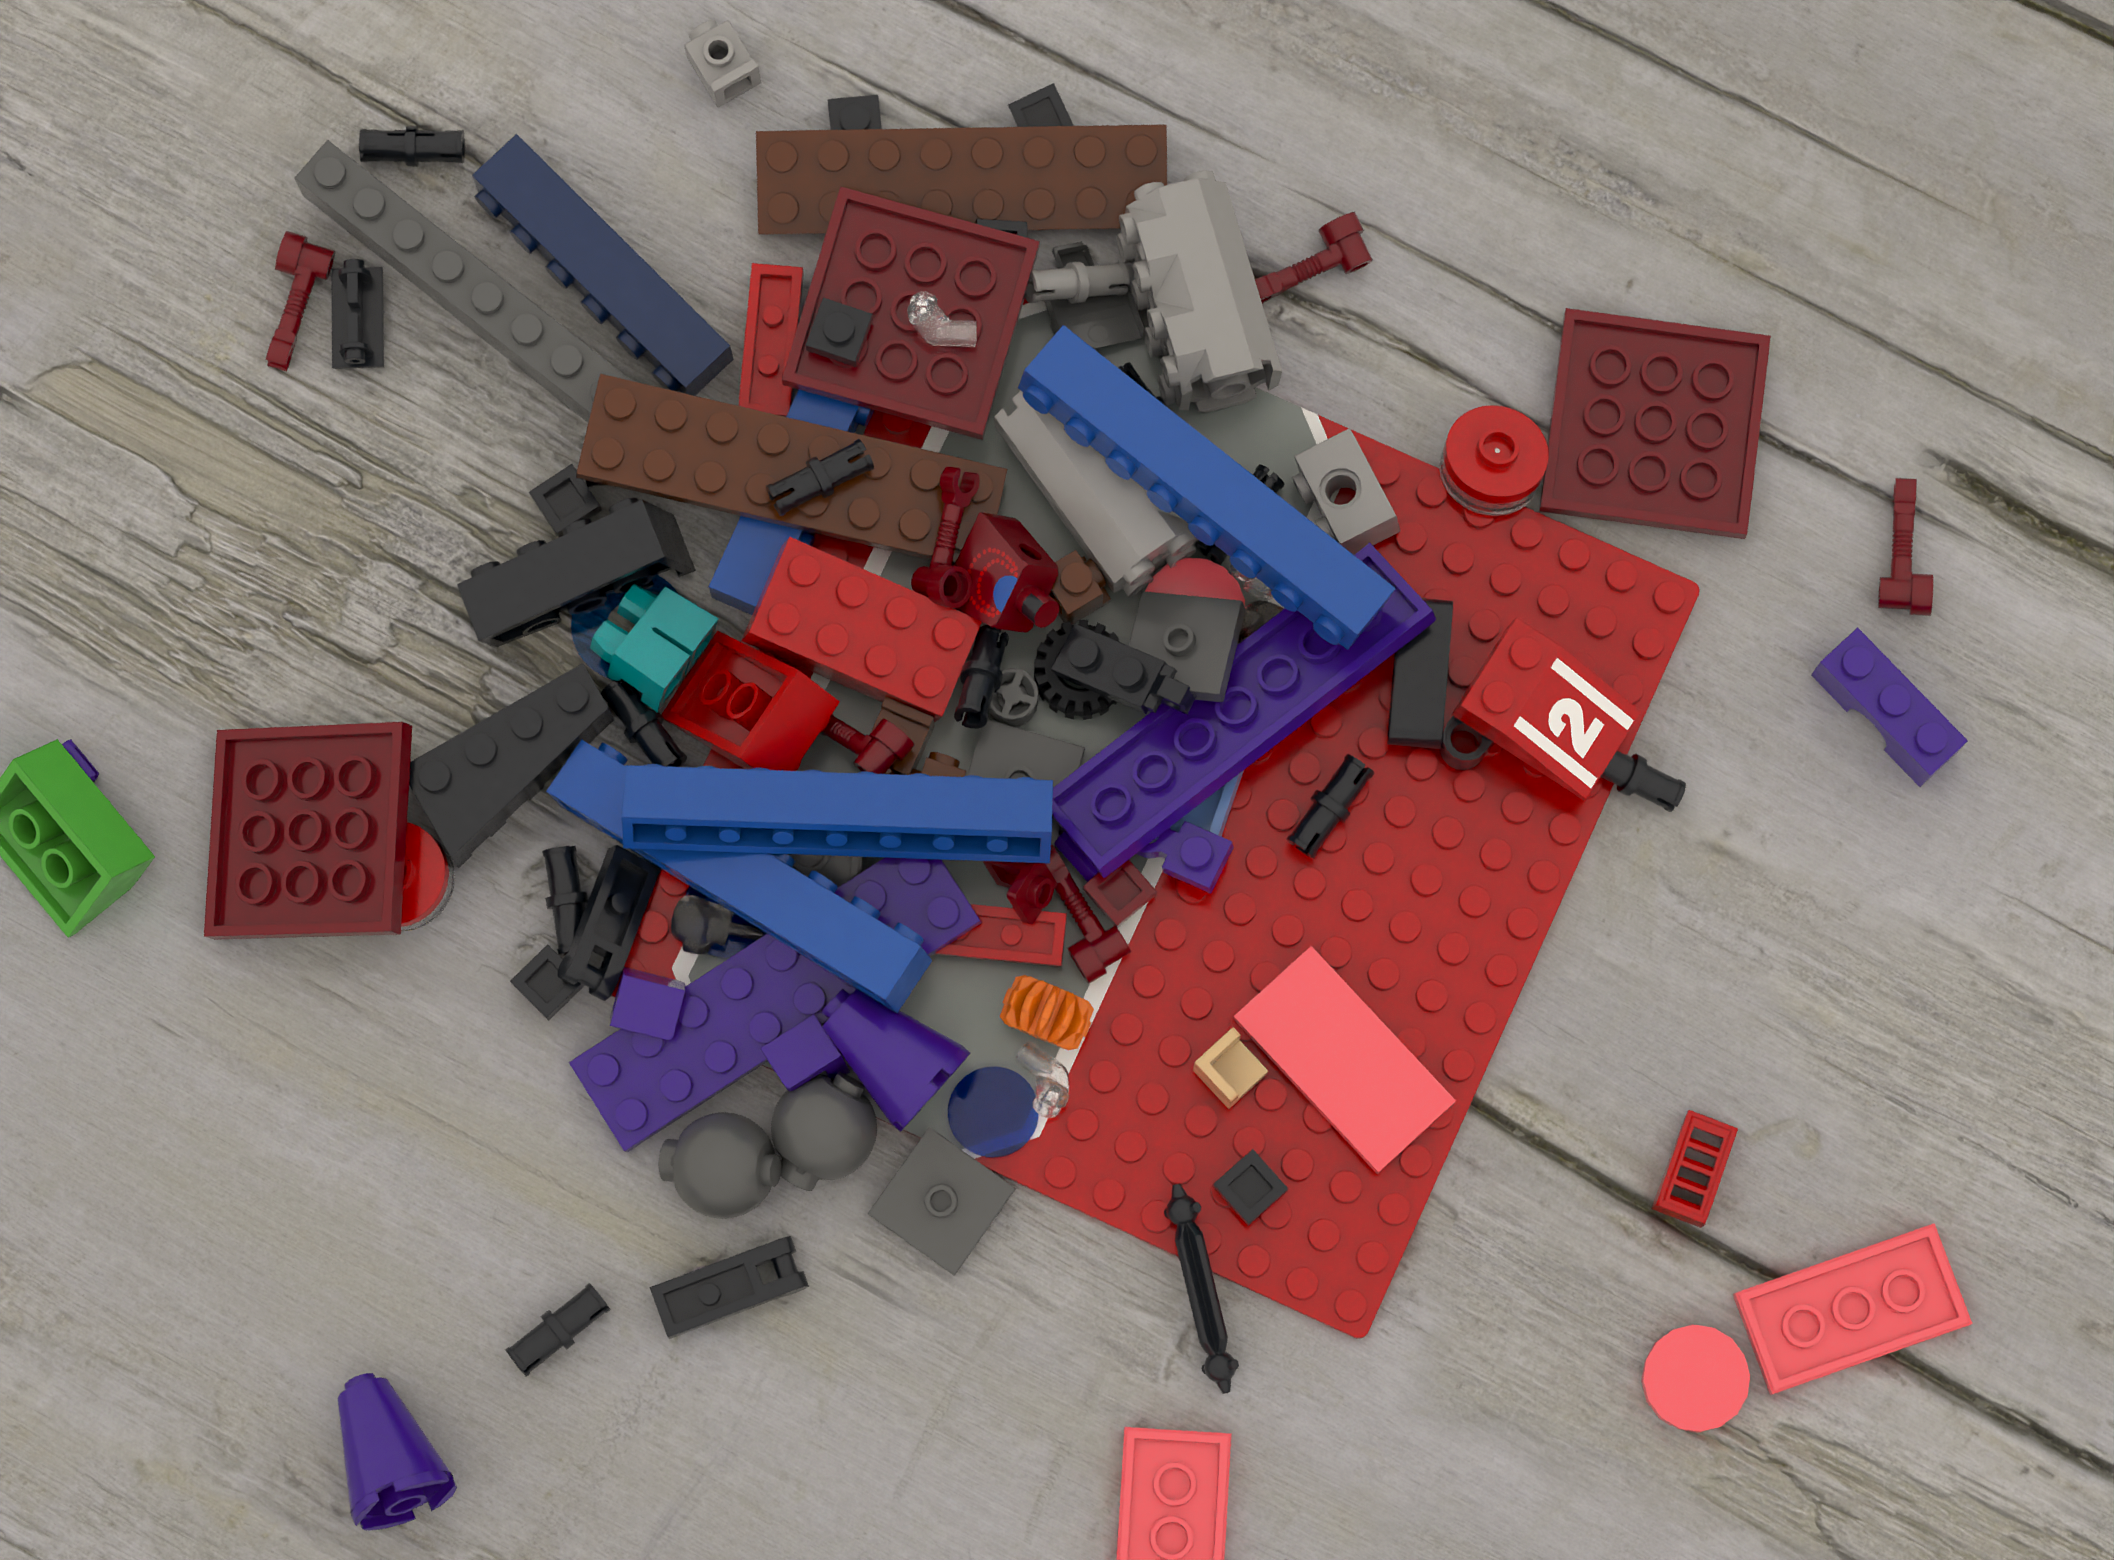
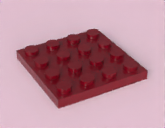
(875, 262)
(1655, 423)
(308, 831)

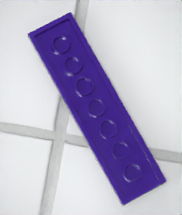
(1180, 759)
(750, 1001)

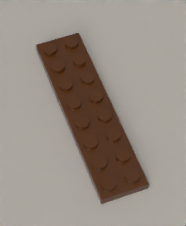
(994, 173)
(729, 453)

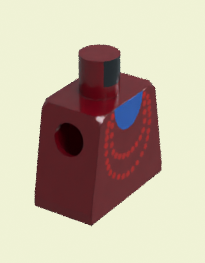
(1008, 575)

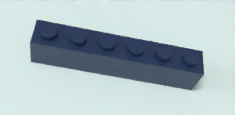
(601, 267)

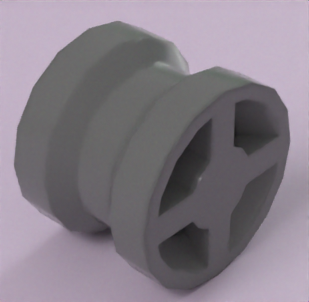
(1015, 688)

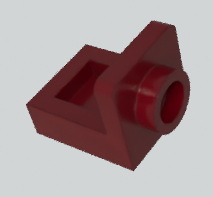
(1028, 884)

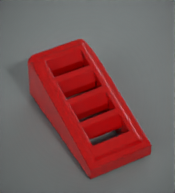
(1678, 1207)

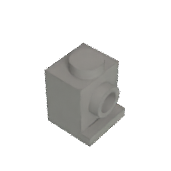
(722, 77)

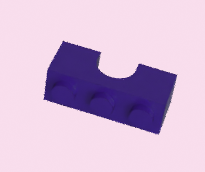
(1912, 727)

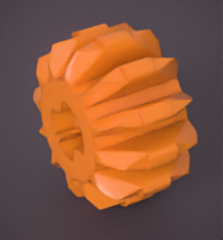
(1046, 1012)

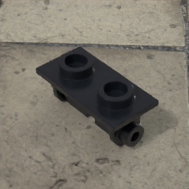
(357, 316)

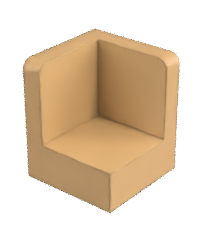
(1229, 1068)

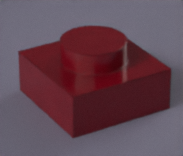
(1120, 892)

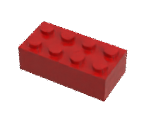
(860, 629)

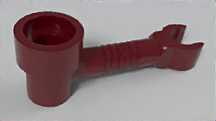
(1343, 246)
(305, 263)
(942, 581)
(1904, 588)
(874, 751)
(1098, 946)

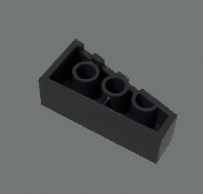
(573, 571)
(504, 760)

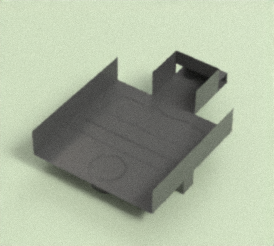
(1099, 319)

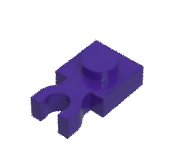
(1191, 855)

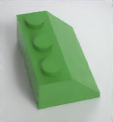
(66, 838)

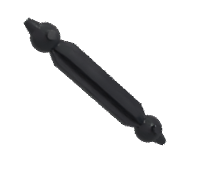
(1201, 1288)

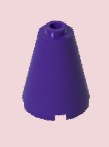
(891, 1053)
(387, 1456)

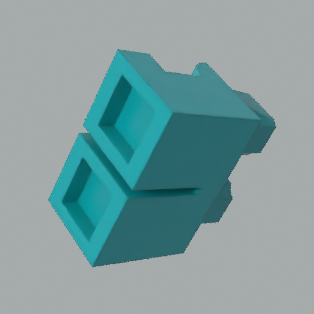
(661, 645)

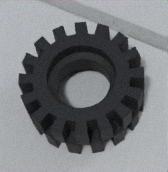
(1054, 689)

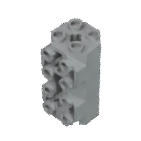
(1197, 294)
(1100, 509)

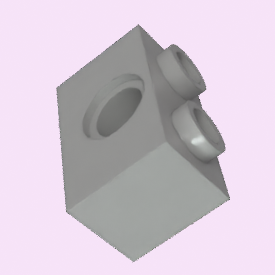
(1339, 465)

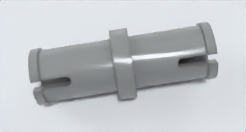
(1077, 282)

